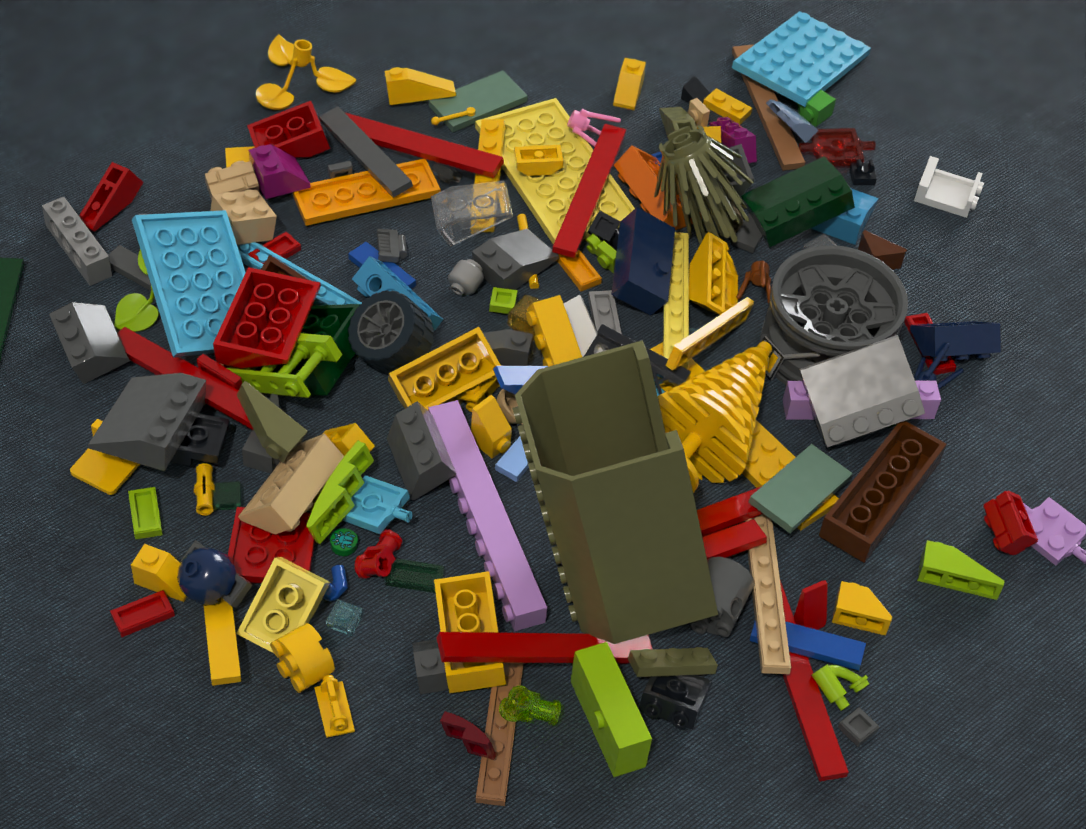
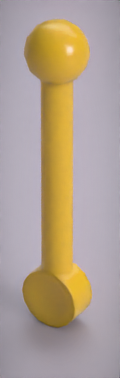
(470, 112)

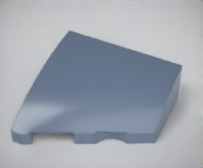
(794, 120)

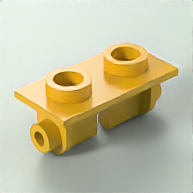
(477, 394)
(334, 707)

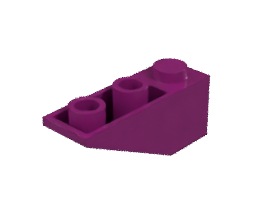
(734, 134)

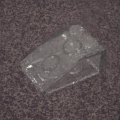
(470, 209)

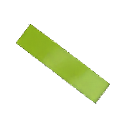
(336, 494)

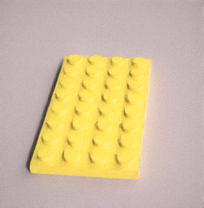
(552, 194)

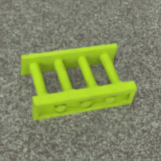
(308, 346)

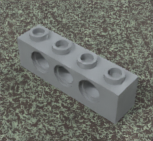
(77, 241)

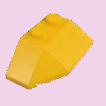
(713, 276)

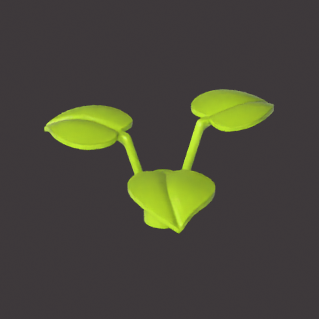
(134, 309)

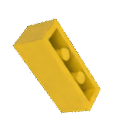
(553, 331)

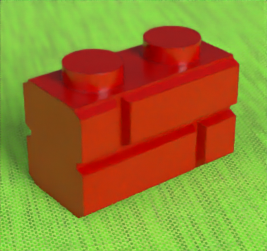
(1009, 523)

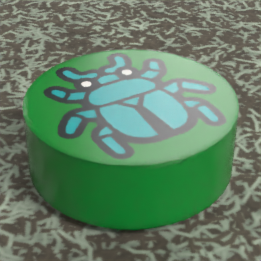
(344, 542)

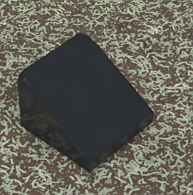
(694, 89)

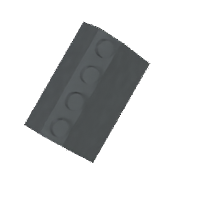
(151, 418)

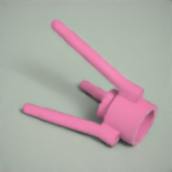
(579, 121)

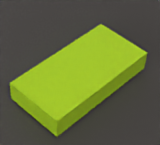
(145, 513)

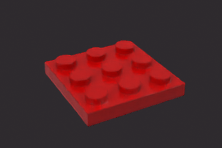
(255, 549)

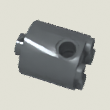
(731, 590)

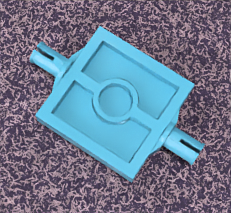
(377, 505)

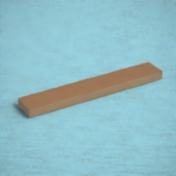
(495, 773)

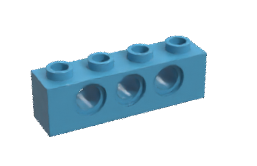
(375, 273)

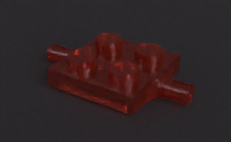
(838, 146)

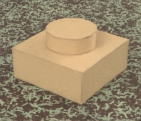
(699, 112)

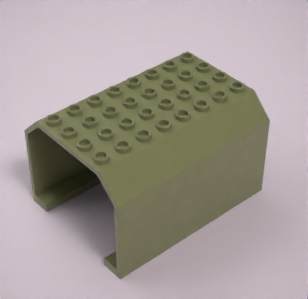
(614, 495)

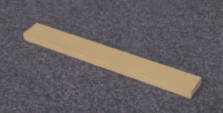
(768, 603)

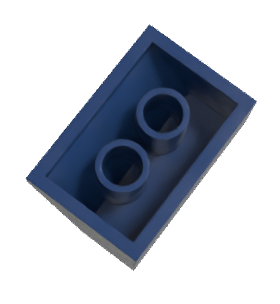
(964, 339)

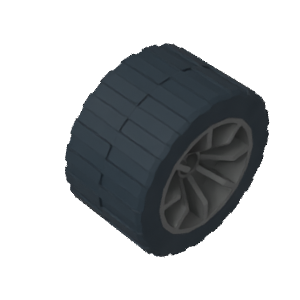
(390, 331)

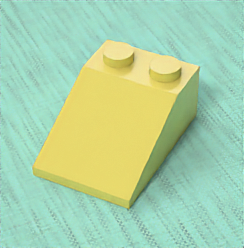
(282, 603)

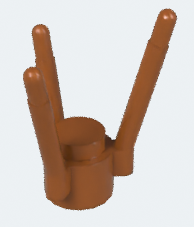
(759, 276)

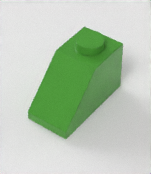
(818, 108)

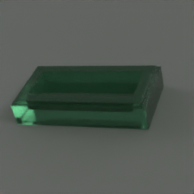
(414, 575)

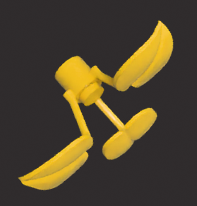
(298, 54)

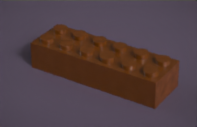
(882, 490)

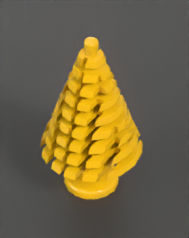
(718, 414)

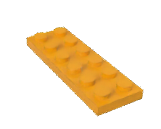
(362, 193)

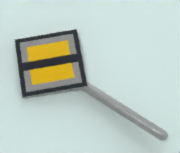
(776, 359)

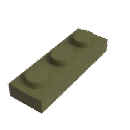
(672, 662)

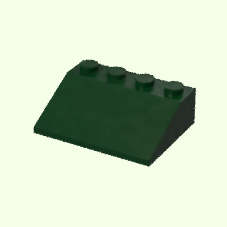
(798, 201)
(330, 321)

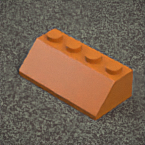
(641, 173)

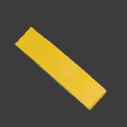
(222, 643)

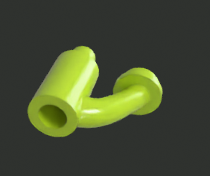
(831, 687)

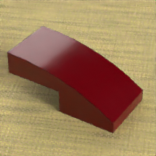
(472, 737)

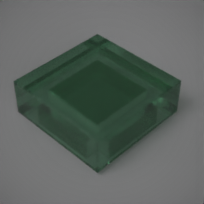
(227, 495)

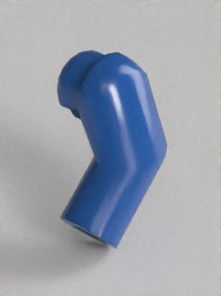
(338, 585)

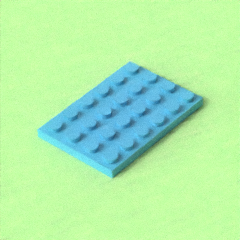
(801, 58)
(192, 274)

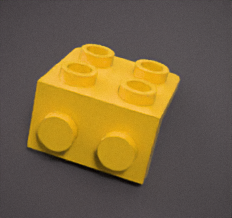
(101, 469)

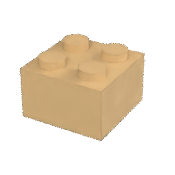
(248, 215)

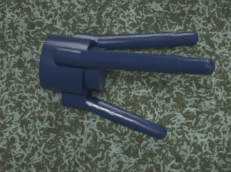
(928, 375)

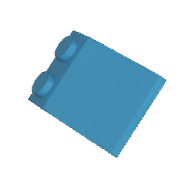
(851, 223)

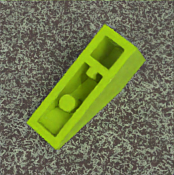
(952, 569)

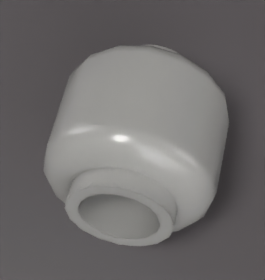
(465, 277)

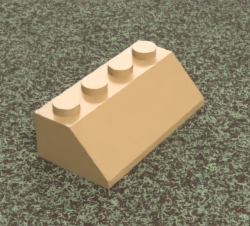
(292, 486)

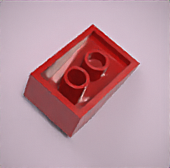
(293, 131)

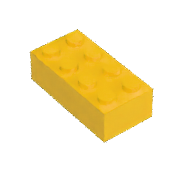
(468, 605)

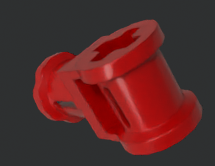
(379, 558)

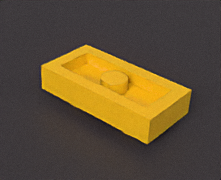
(727, 106)

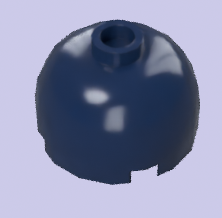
(206, 575)

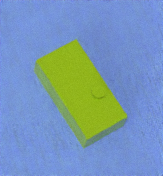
(610, 709)

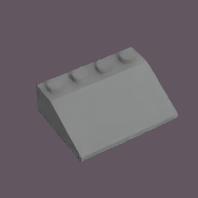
(862, 391)

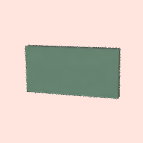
(487, 96)
(800, 488)

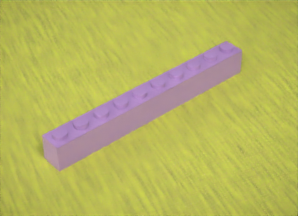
(489, 522)

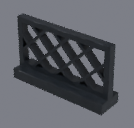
(612, 339)

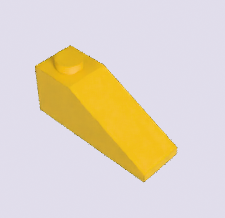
(409, 86)

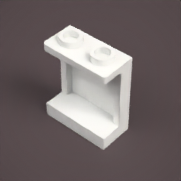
(948, 190)

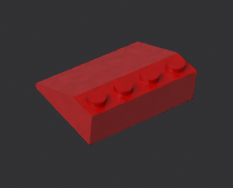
(264, 319)

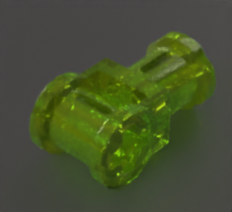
(528, 707)

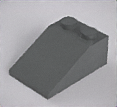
(513, 258)

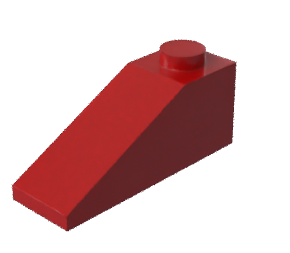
(111, 196)

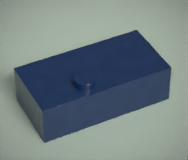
(643, 261)

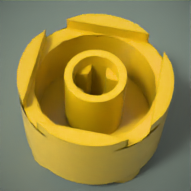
(302, 657)

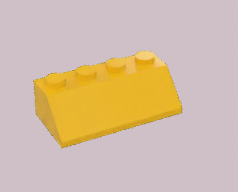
(445, 371)

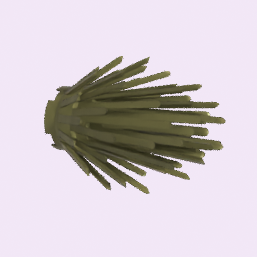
(693, 171)

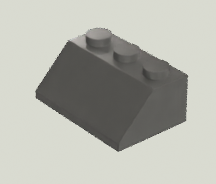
(89, 339)
(419, 450)

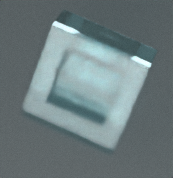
(344, 617)

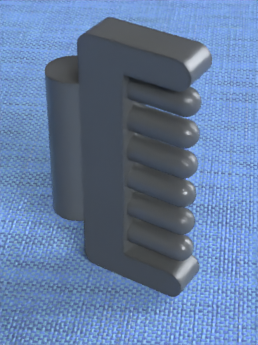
(391, 245)

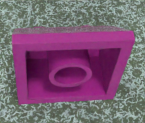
(277, 171)

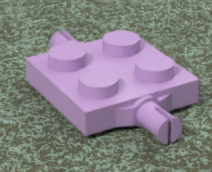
(1057, 532)

